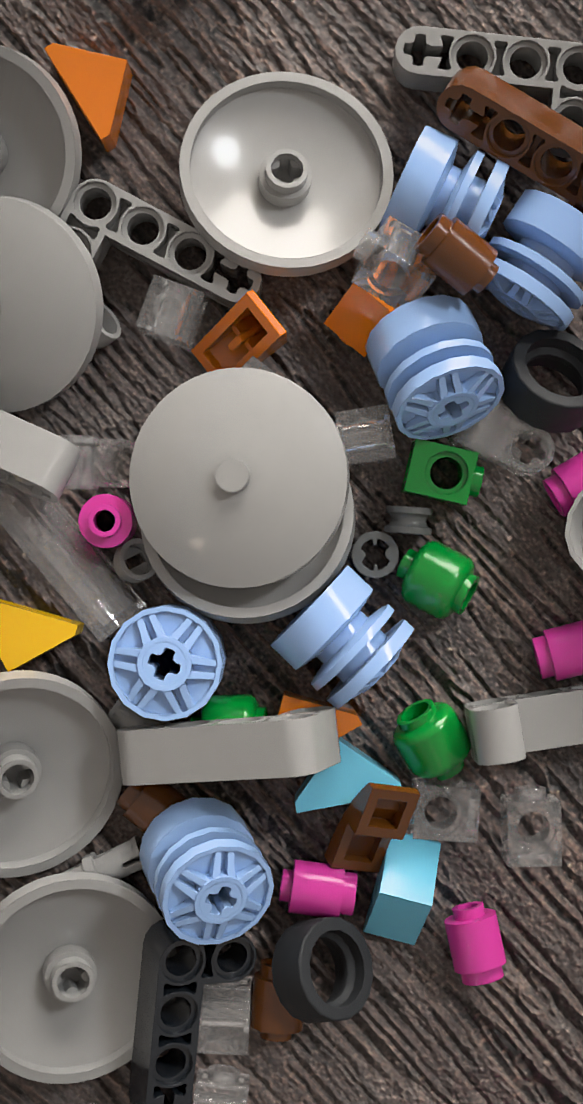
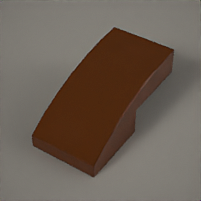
(368, 826)

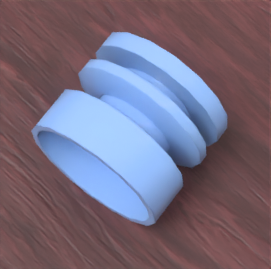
(436, 186)
(540, 265)
(434, 367)
(343, 638)
(197, 649)
(205, 871)

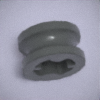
(408, 520)
(390, 554)

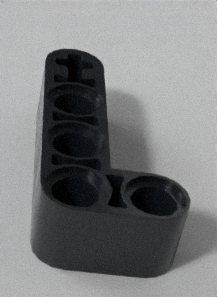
(179, 1023)

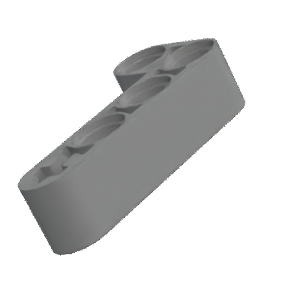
(495, 54)
(163, 252)
(35, 458)
(512, 725)
(231, 748)

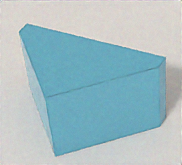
(342, 781)
(403, 889)

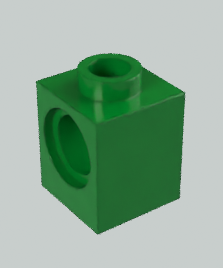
(418, 479)

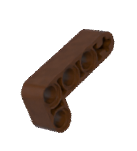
(526, 151)

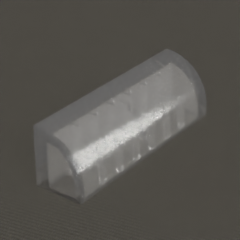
(69, 561)

